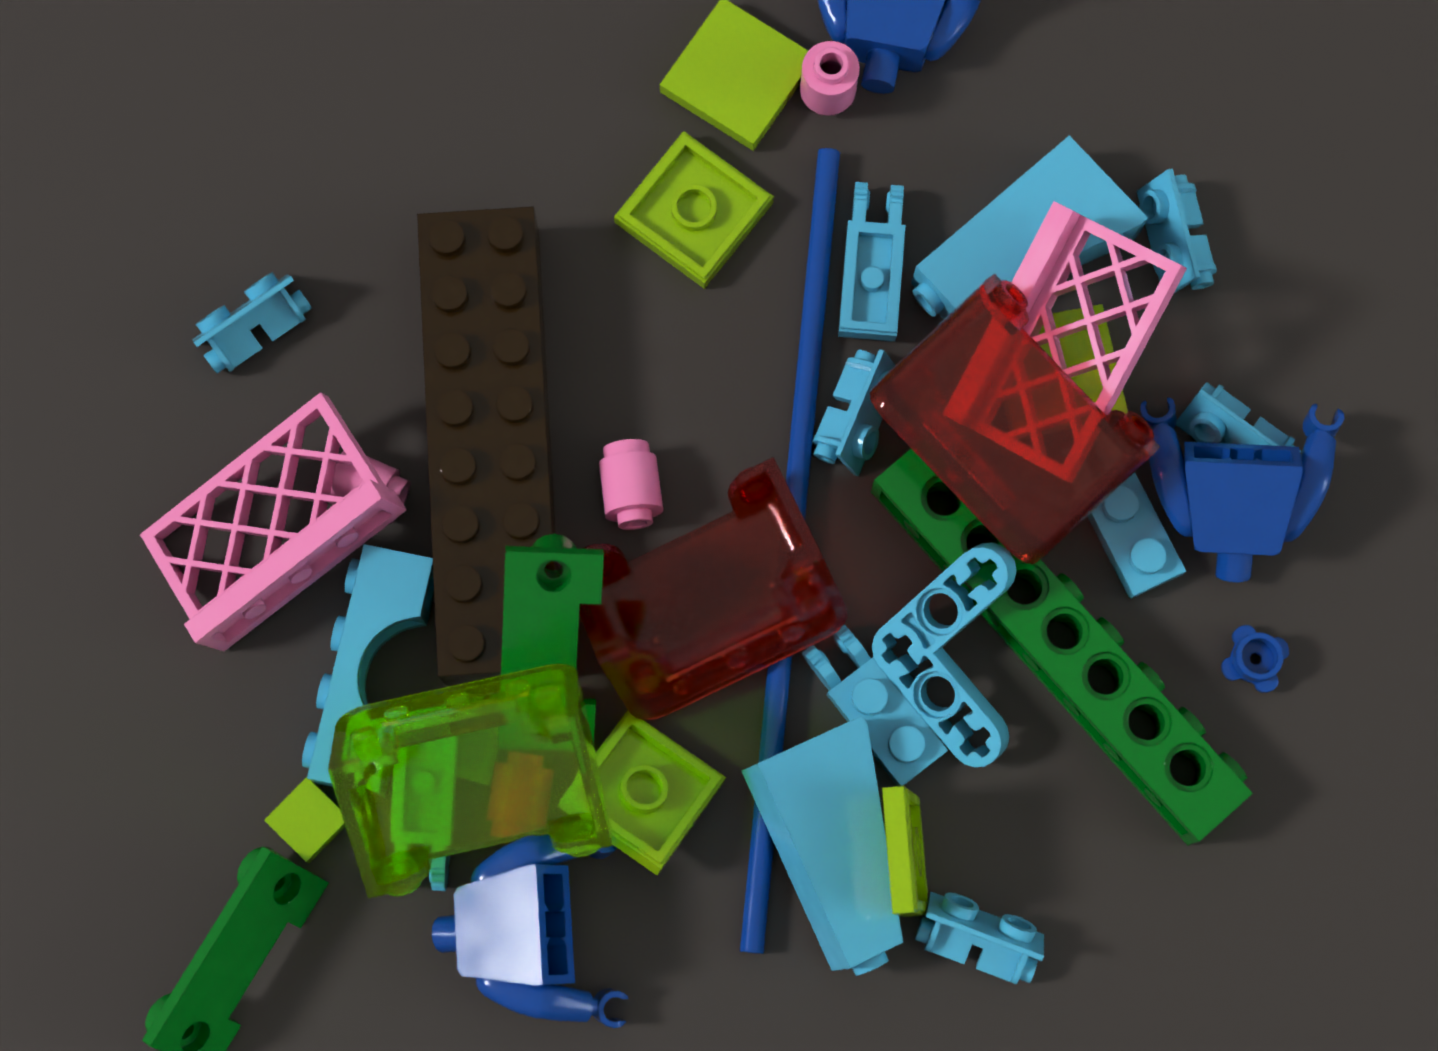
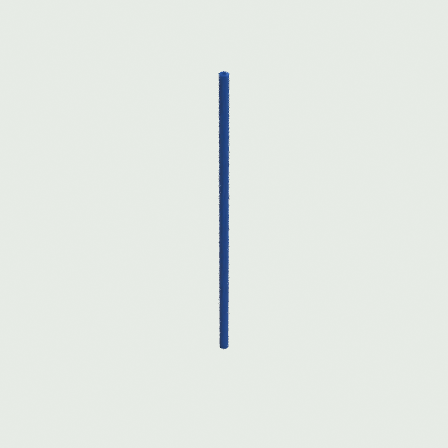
(797, 479)

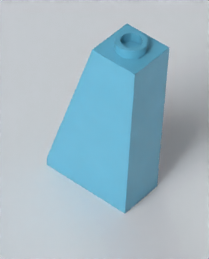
(1005, 229)
(832, 841)

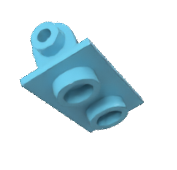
(1171, 211)
(230, 332)
(1220, 417)
(854, 432)
(1004, 941)

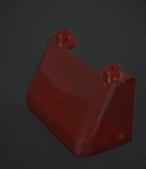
(1009, 424)
(713, 601)

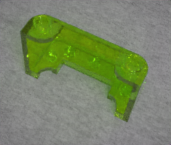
(467, 774)

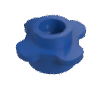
(1271, 653)

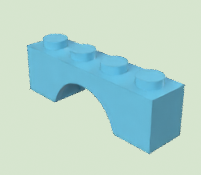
(388, 596)

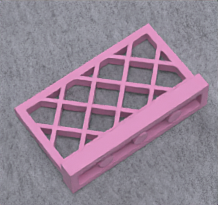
(1044, 278)
(285, 568)

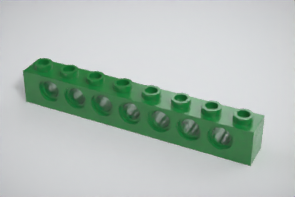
(1146, 763)

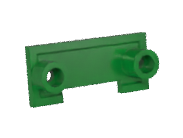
(545, 604)
(199, 1007)

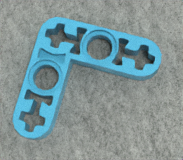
(928, 643)

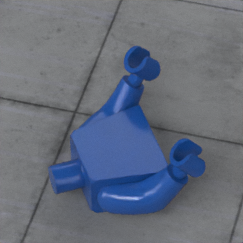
(896, 33)
(1241, 495)
(517, 933)

